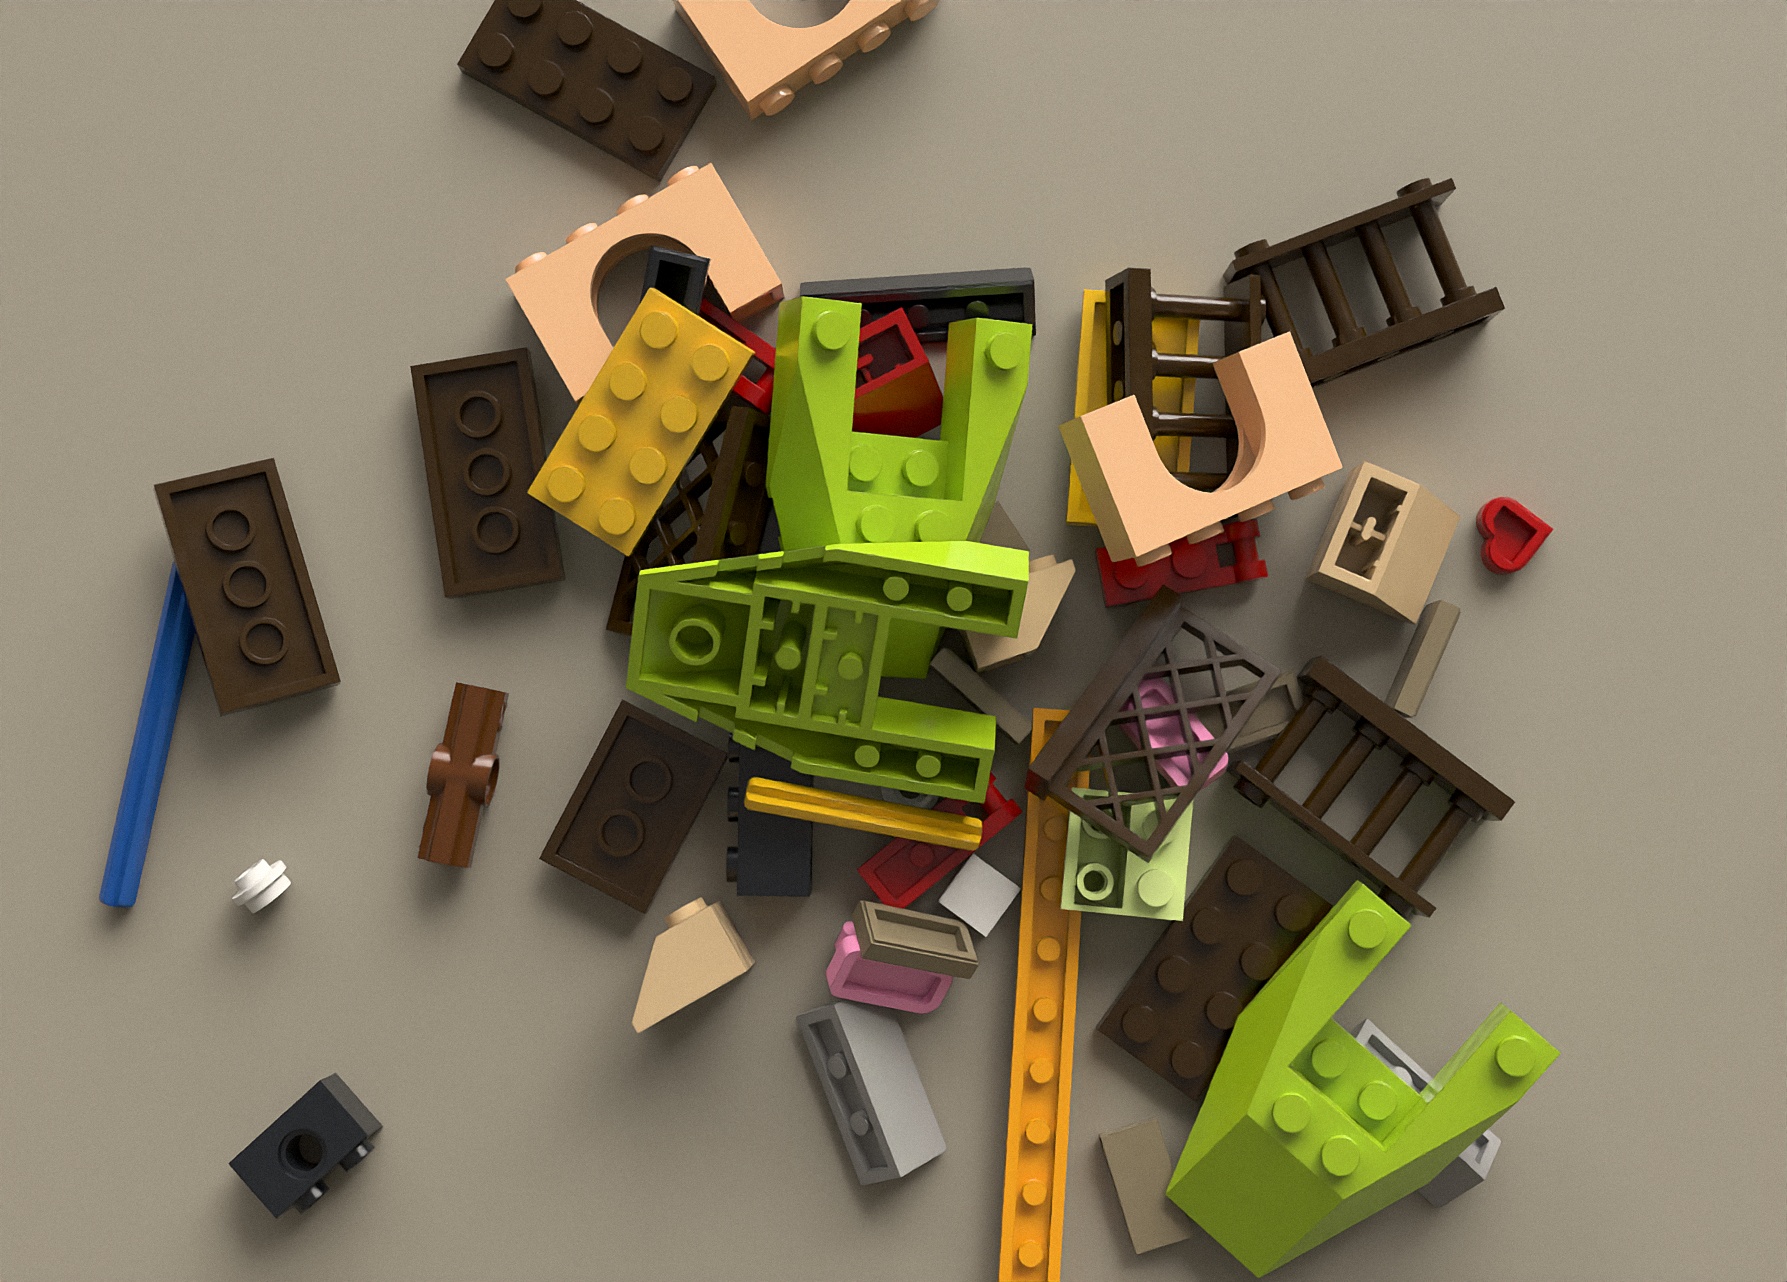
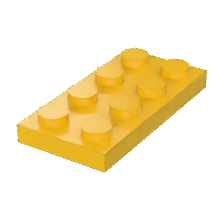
(1169, 393)
(641, 421)

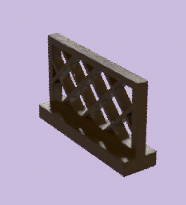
(732, 512)
(1108, 695)

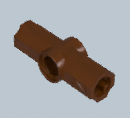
(463, 775)

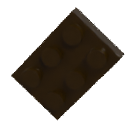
(634, 806)

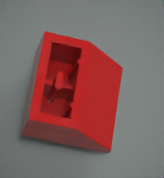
(894, 381)

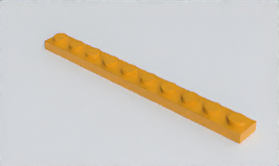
(1040, 1040)

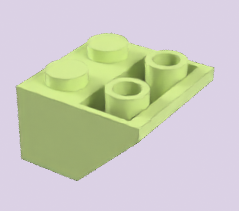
(1112, 879)

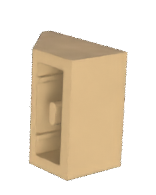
(1384, 542)
(1044, 593)

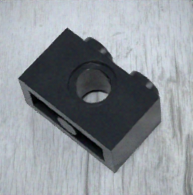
(274, 1162)

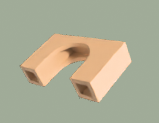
(771, 61)
(689, 216)
(1279, 451)

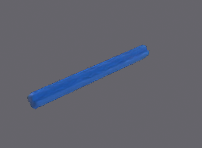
(149, 749)

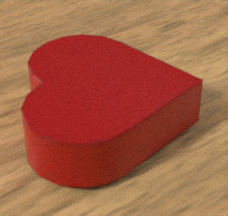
(1510, 535)

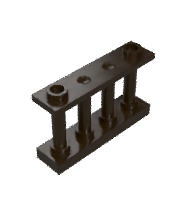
(1407, 325)
(1135, 363)
(1422, 764)

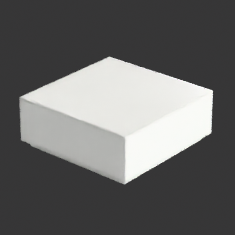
(979, 894)

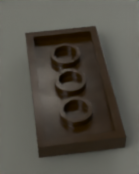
(590, 78)
(480, 460)
(246, 586)
(1211, 965)

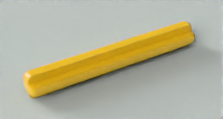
(863, 813)

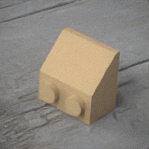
(690, 961)

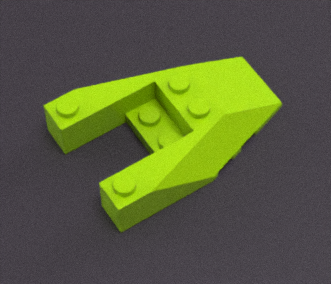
(880, 487)
(796, 649)
(1312, 1125)

